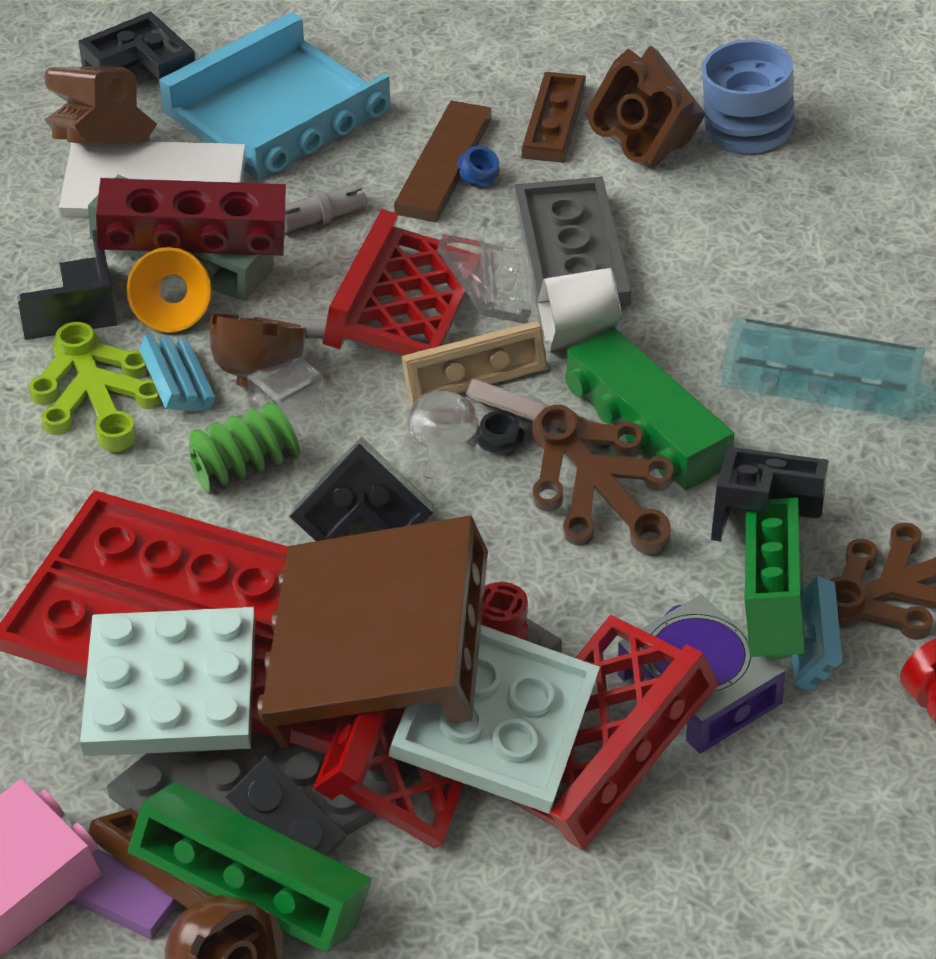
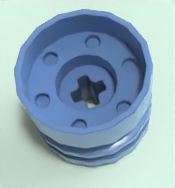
(748, 96)

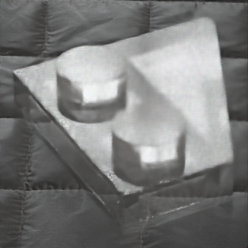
(491, 276)

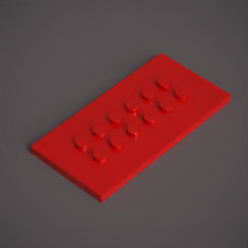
(150, 560)

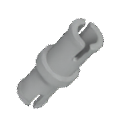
(324, 206)

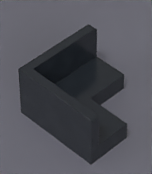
(135, 41)
(83, 298)
(756, 476)
(360, 486)

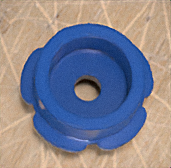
(479, 166)

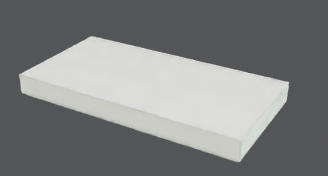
(145, 161)

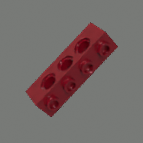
(191, 216)

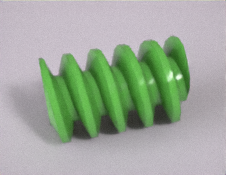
(241, 443)

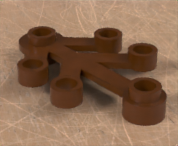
(598, 473)
(862, 601)

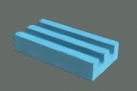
(184, 373)
(821, 635)

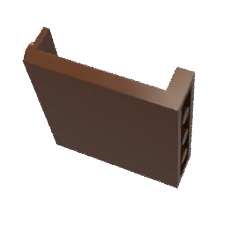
(377, 625)

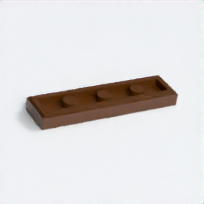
(436, 169)

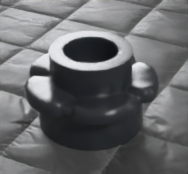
(499, 432)

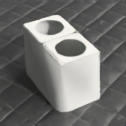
(578, 307)

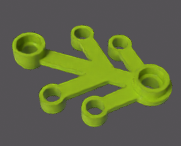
(80, 346)

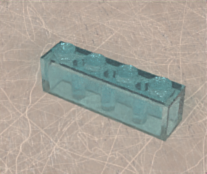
(823, 367)

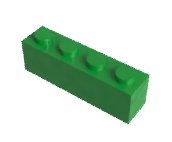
(634, 389)
(774, 580)
(247, 860)

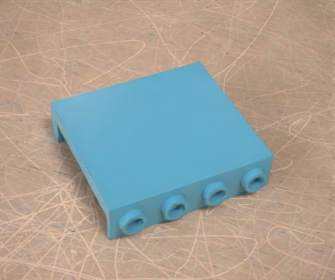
(272, 96)

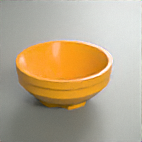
(146, 296)

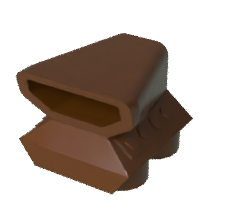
(98, 105)
(644, 107)

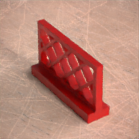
(370, 279)
(630, 743)
(348, 763)

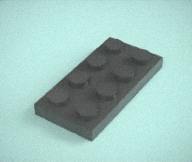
(570, 231)

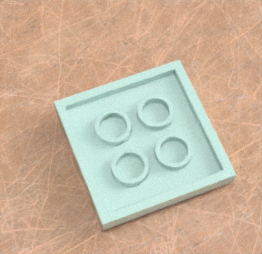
(169, 682)
(520, 726)

